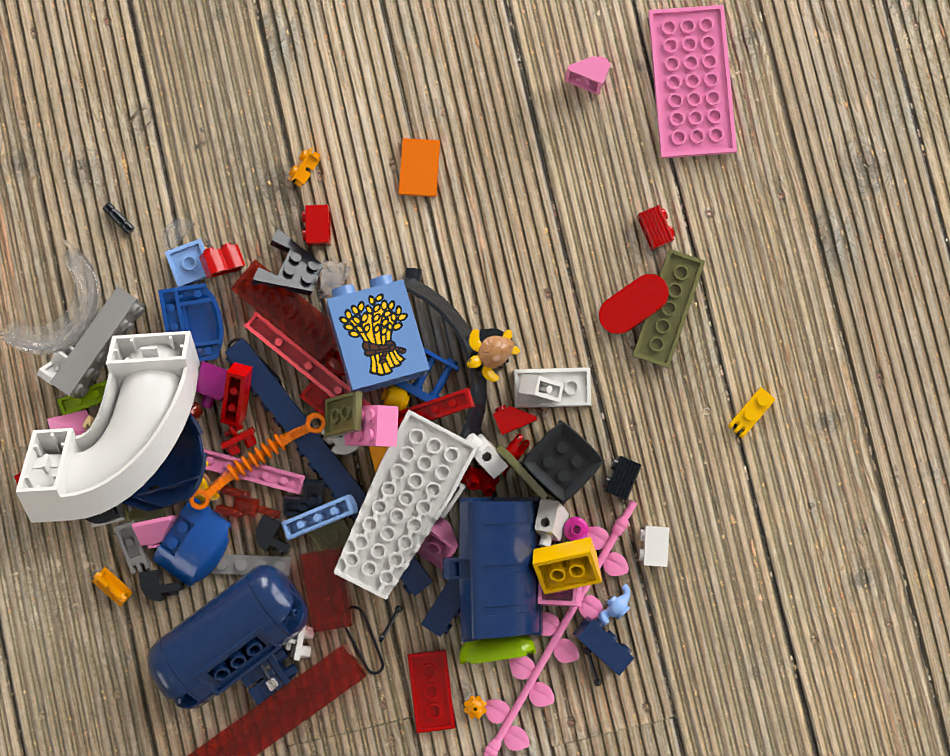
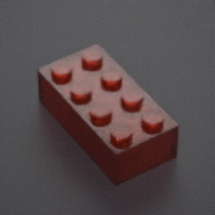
(326, 591)

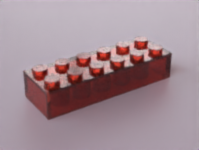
(289, 313)

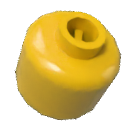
(395, 397)

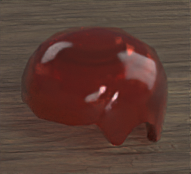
(334, 363)

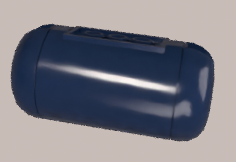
(227, 637)

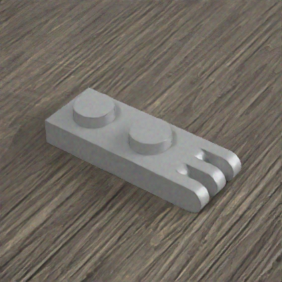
(132, 550)

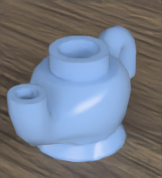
(616, 606)

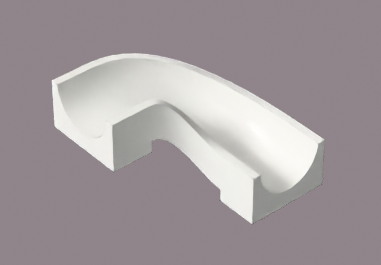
(135, 429)

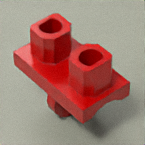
(231, 443)
(477, 478)

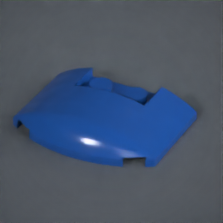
(197, 311)
(194, 544)

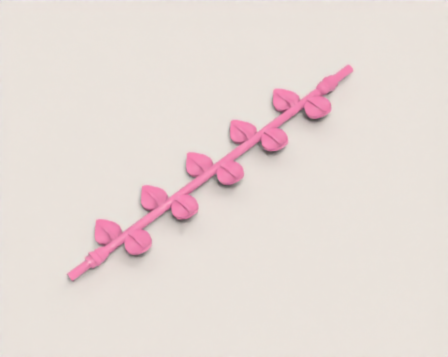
(564, 649)

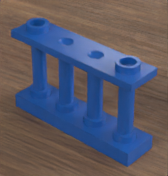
(416, 387)

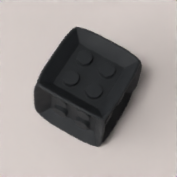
(562, 462)

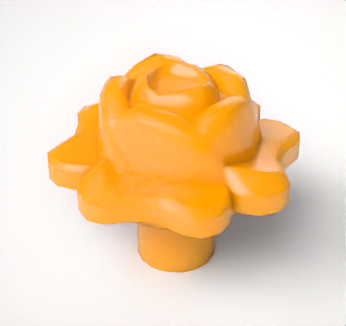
(475, 707)

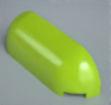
(496, 649)

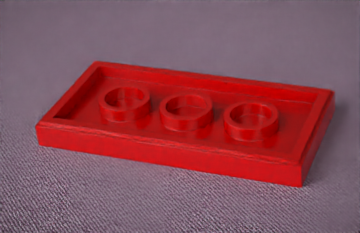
(431, 691)

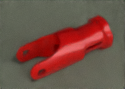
(515, 450)

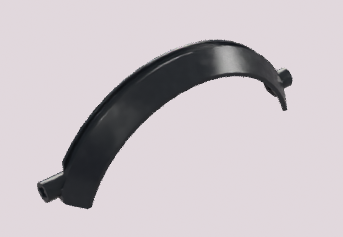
(478, 382)

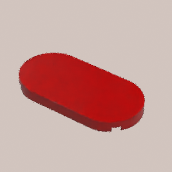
(633, 304)

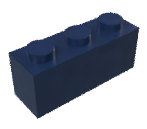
(444, 609)
(604, 644)

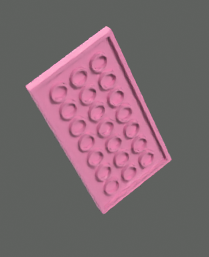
(692, 81)

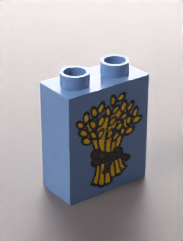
(376, 334)

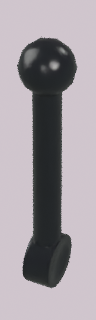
(398, 609)
(597, 682)

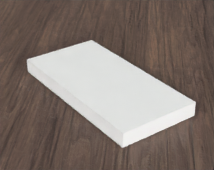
(575, 389)

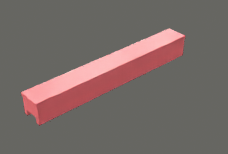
(297, 357)

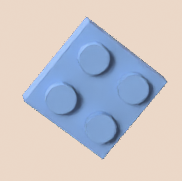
(186, 263)

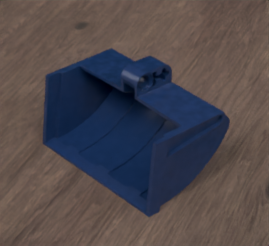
(497, 568)

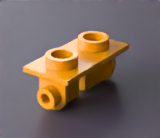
(299, 172)
(112, 586)

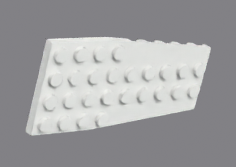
(403, 503)

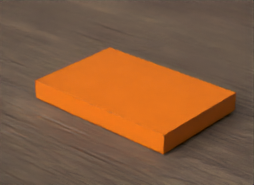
(419, 167)

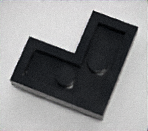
(312, 498)

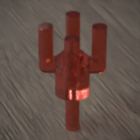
(244, 505)

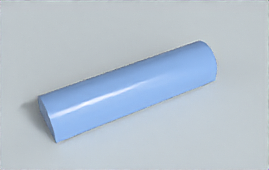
(319, 517)

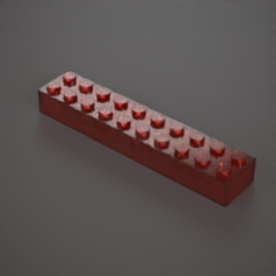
(287, 706)

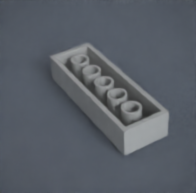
(92, 350)

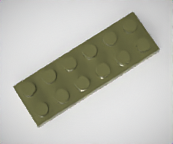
(662, 329)

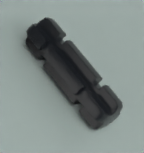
(118, 218)

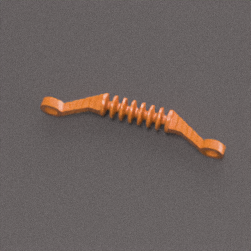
(232, 472)

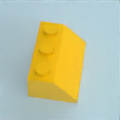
(567, 565)

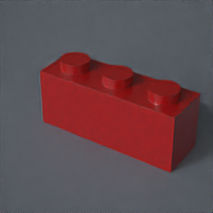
(236, 394)

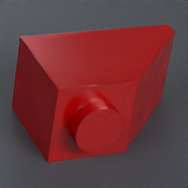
(511, 418)

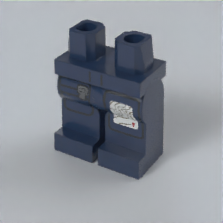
(275, 676)

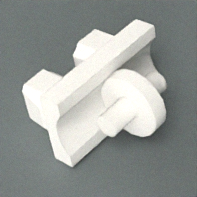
(298, 649)

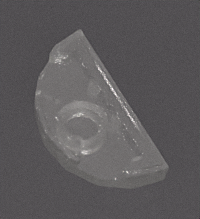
(175, 232)

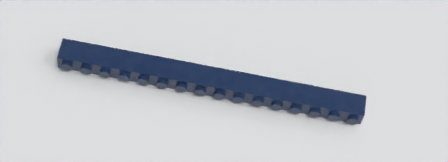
(312, 446)

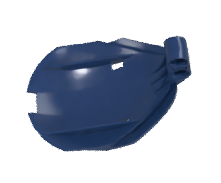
(177, 475)

